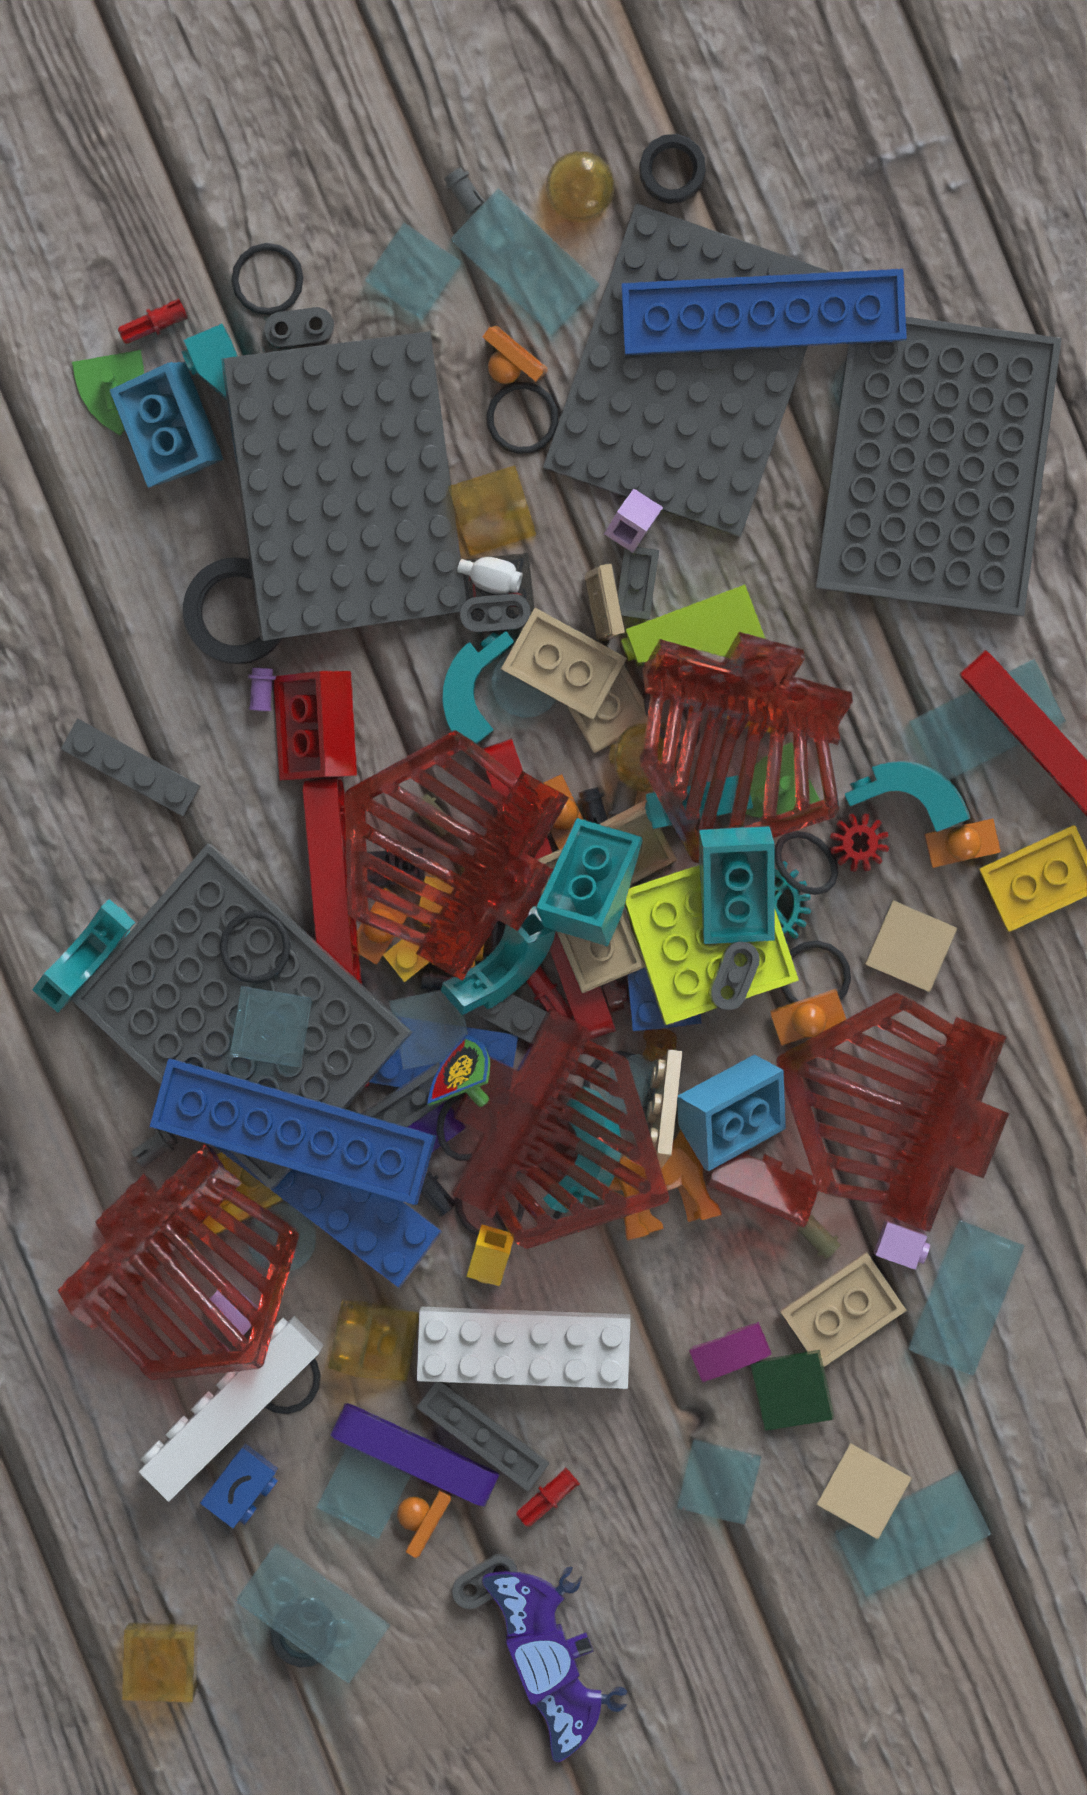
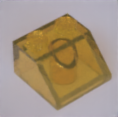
(492, 510)
(373, 1340)

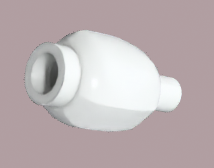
(492, 575)

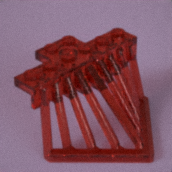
(747, 685)
(497, 880)
(520, 1109)
(948, 1129)
(143, 1233)

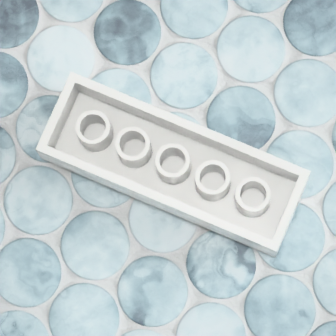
(523, 1347)
(228, 1411)

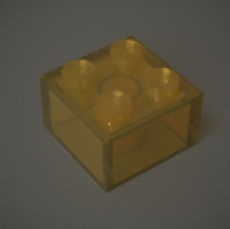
(160, 1662)

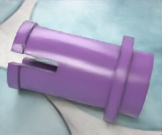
(261, 689)

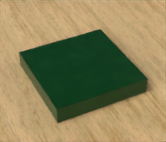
(792, 1390)

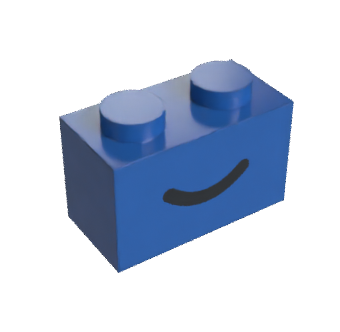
(239, 1486)

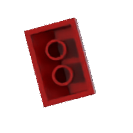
(315, 725)

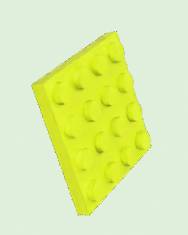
(678, 963)

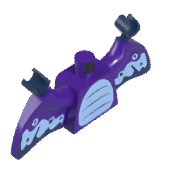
(548, 1658)

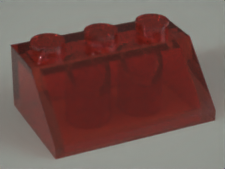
(767, 1186)

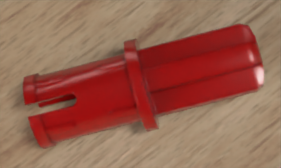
(153, 321)
(547, 993)
(547, 1497)

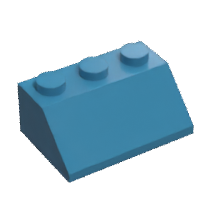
(166, 424)
(733, 1111)

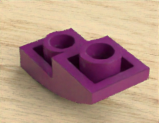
(730, 1352)

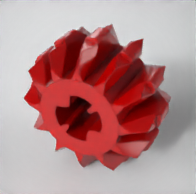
(847, 843)

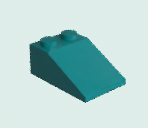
(205, 355)
(590, 882)
(737, 884)

